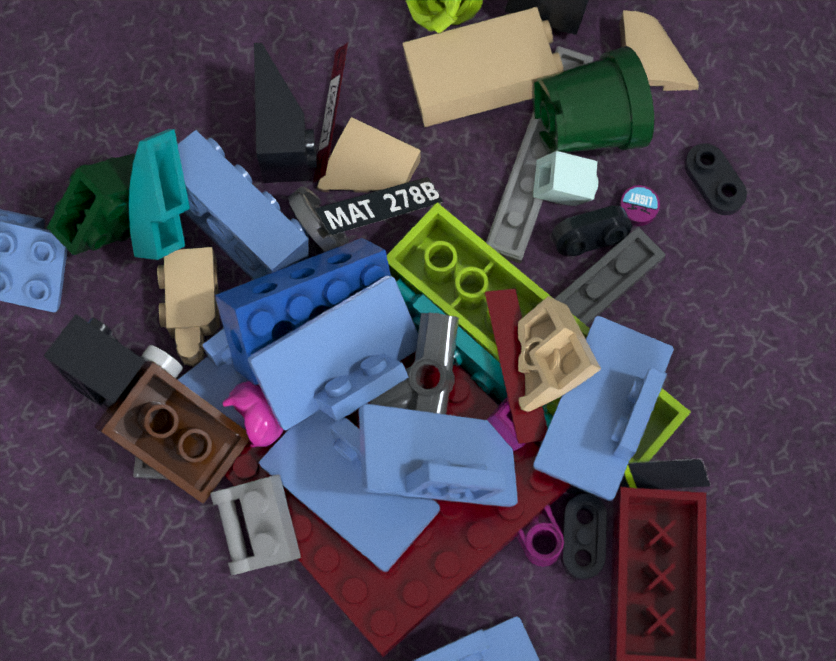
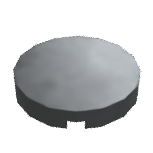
(303, 203)

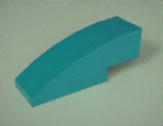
(157, 197)

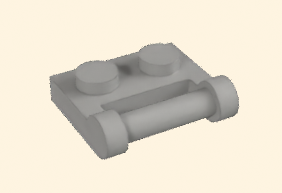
(266, 522)

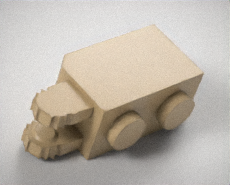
(190, 300)

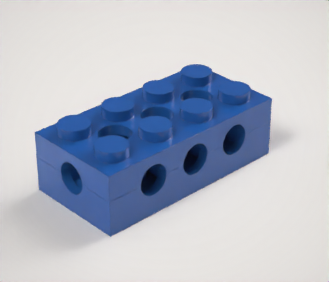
(292, 296)

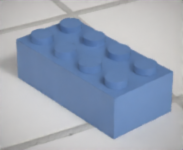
(236, 212)

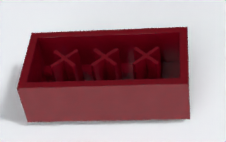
(658, 575)

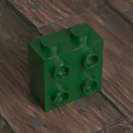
(94, 206)

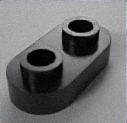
(714, 177)
(591, 230)
(584, 537)

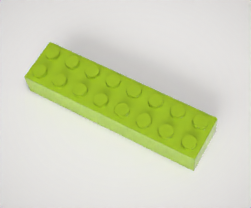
(456, 270)

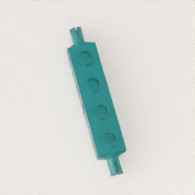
(468, 353)

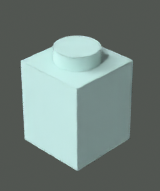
(565, 179)

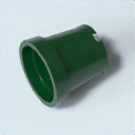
(596, 105)

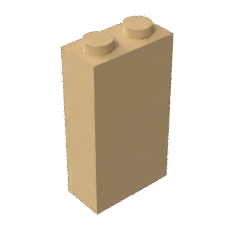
(480, 65)

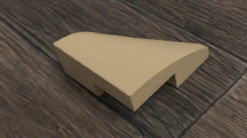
(656, 51)
(368, 160)
(552, 354)

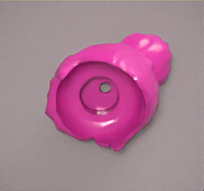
(259, 419)

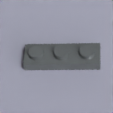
(611, 276)

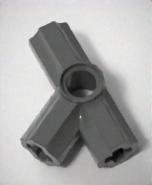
(434, 349)

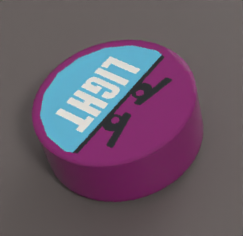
(640, 204)

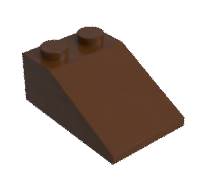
(173, 431)

